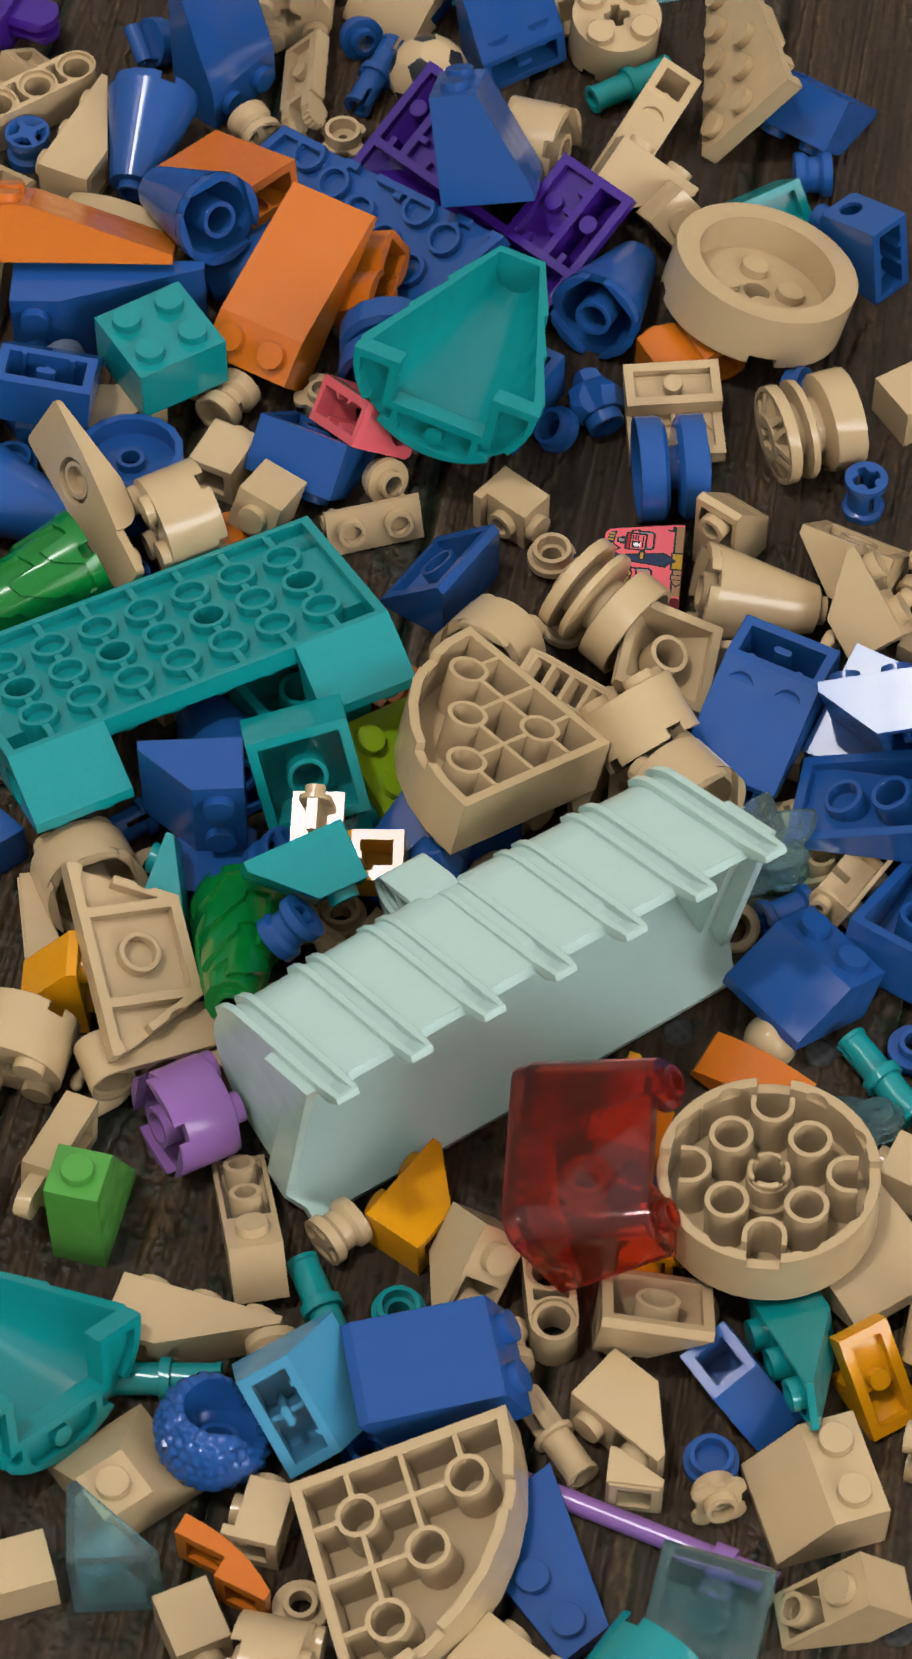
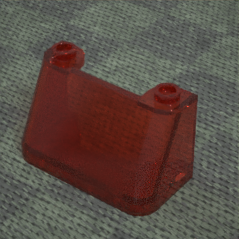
(584, 1167)

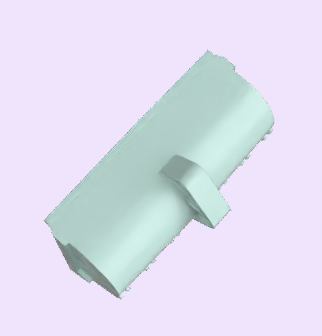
(467, 977)

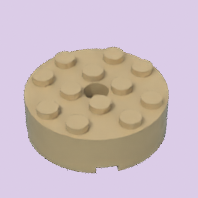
(770, 1188)

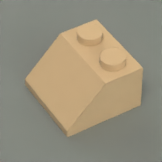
(817, 1492)

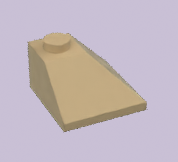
(827, 546)
(652, 1314)
(125, 1471)

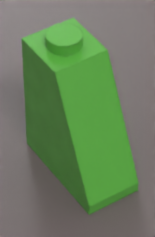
(86, 1203)

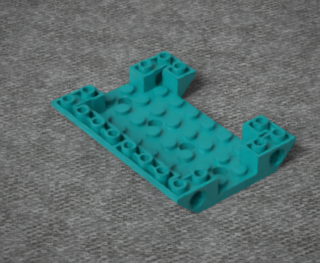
(271, 606)

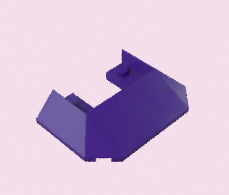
(563, 225)

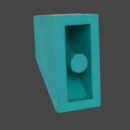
(311, 866)

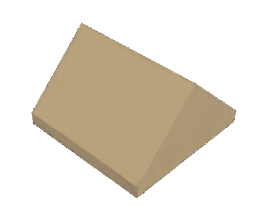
(676, 644)

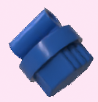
(150, 42)

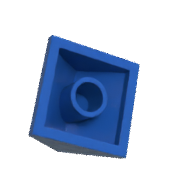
(446, 577)

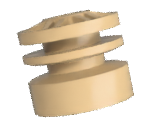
(811, 425)
(596, 599)

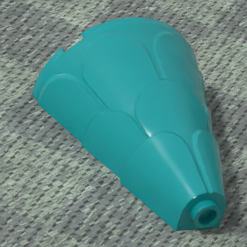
(463, 361)
(57, 1368)

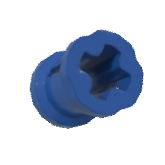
(858, 498)
(781, 907)

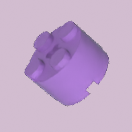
(188, 1114)

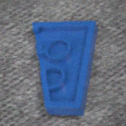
(552, 1577)

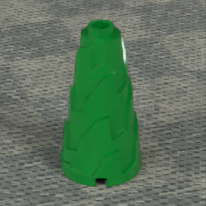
(48, 572)
(225, 935)

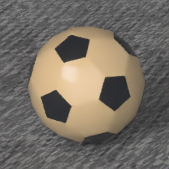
(414, 56)

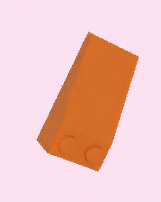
(58, 230)
(293, 286)

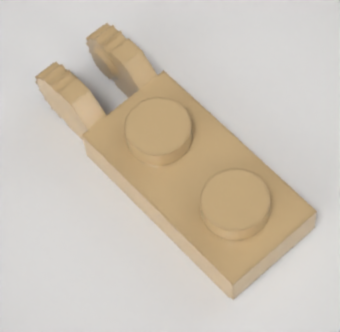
(305, 83)

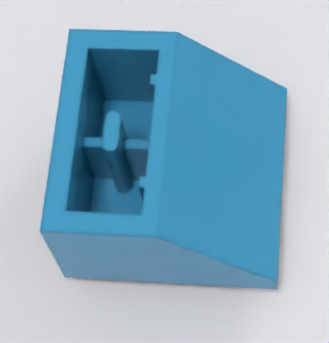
(302, 1394)

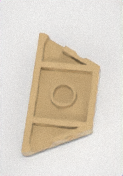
(132, 956)

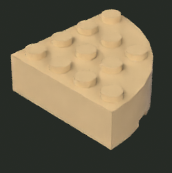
(488, 745)
(417, 1537)

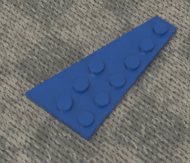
(436, 237)

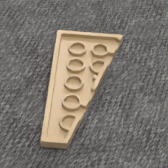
(743, 73)

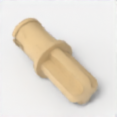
(557, 1440)

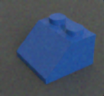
(820, 118)
(309, 453)
(197, 790)
(805, 978)

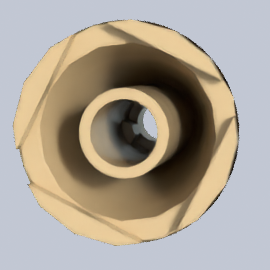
(735, 584)

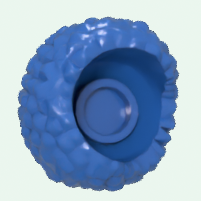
(209, 1433)

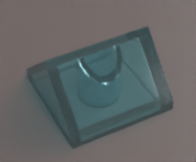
(106, 1558)
(712, 1601)

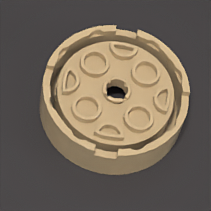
(759, 284)

